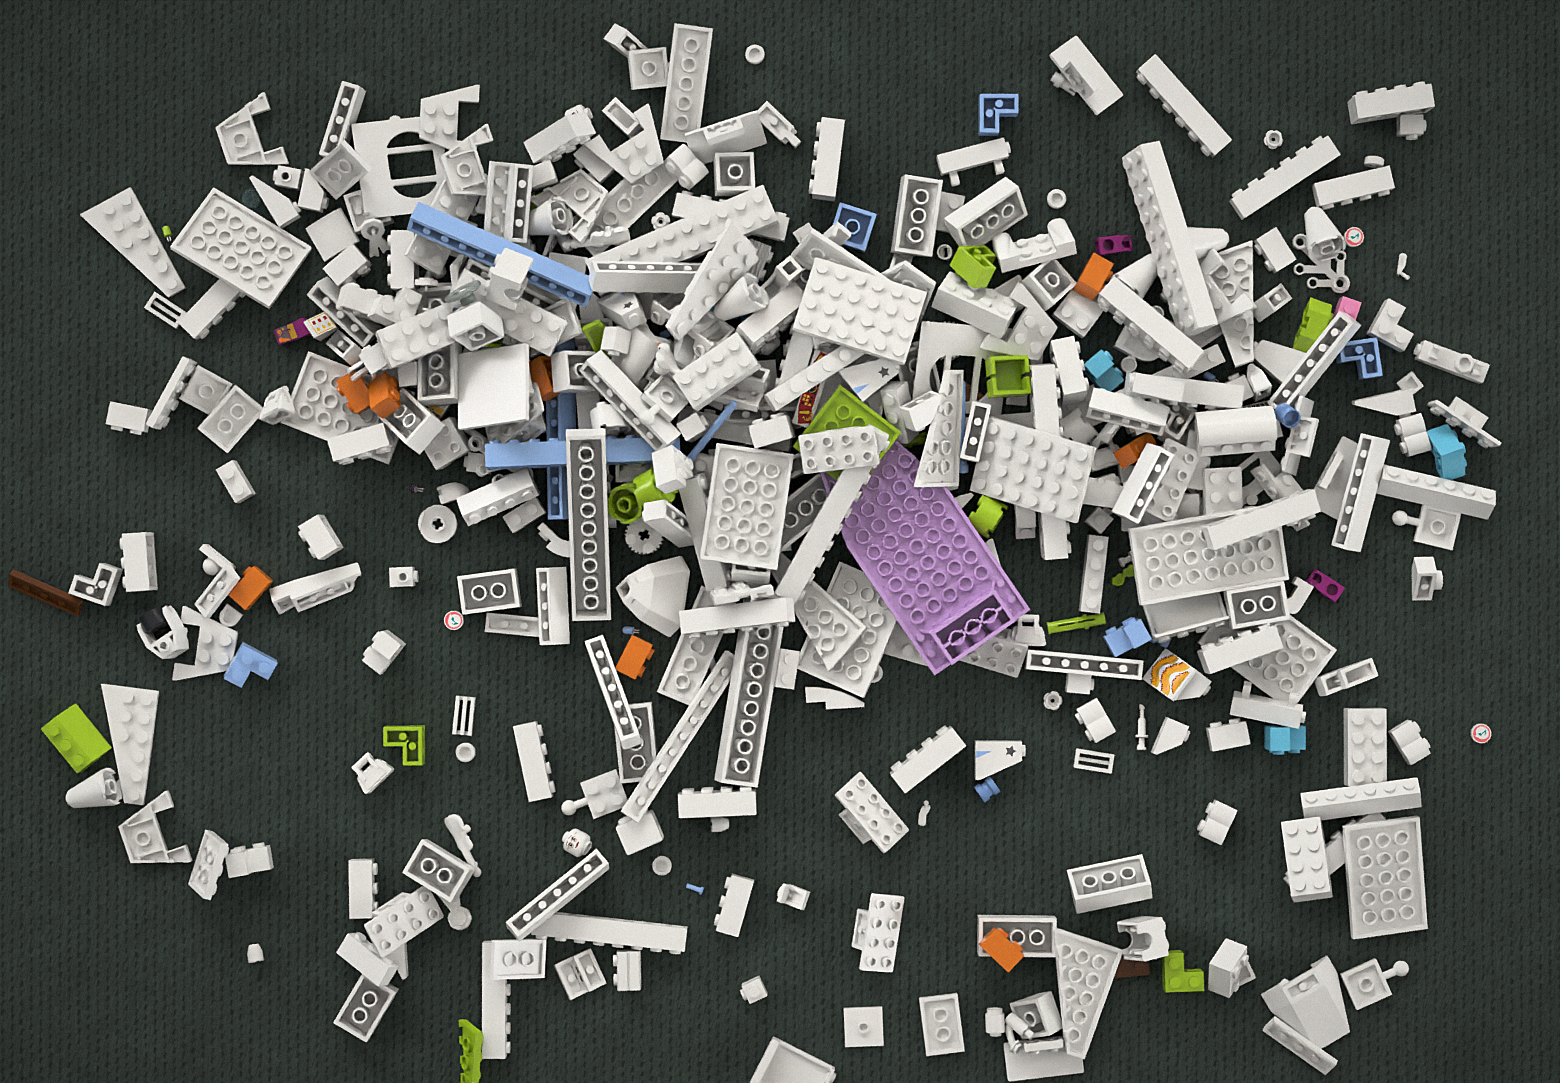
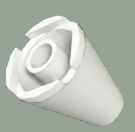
(550, 218)
(1322, 236)
(1206, 239)
(1139, 275)
(741, 299)
(96, 791)

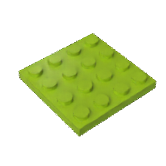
(847, 411)

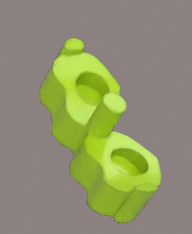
(1120, 577)

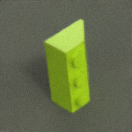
(76, 738)

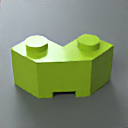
(1314, 322)

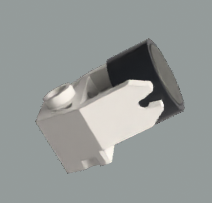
(170, 644)

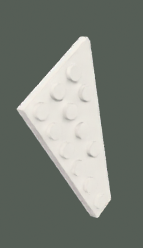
(1084, 981)

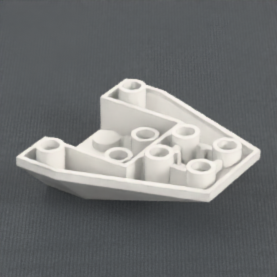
(1311, 1004)

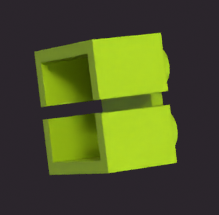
(1006, 375)

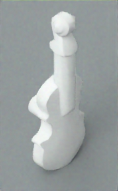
(611, 236)
(458, 830)

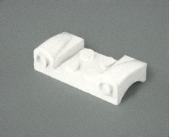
(1034, 250)
(707, 331)

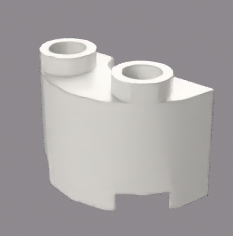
(1078, 427)

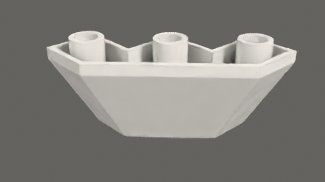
(657, 593)

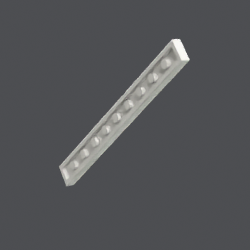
(679, 738)

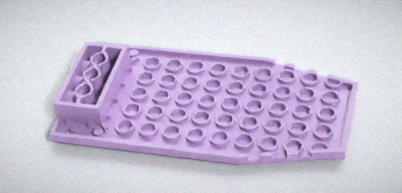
(927, 562)

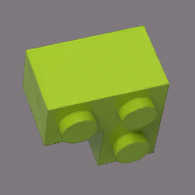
(974, 264)
(412, 740)
(1177, 978)

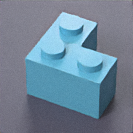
(1101, 372)
(1447, 452)
(1284, 738)

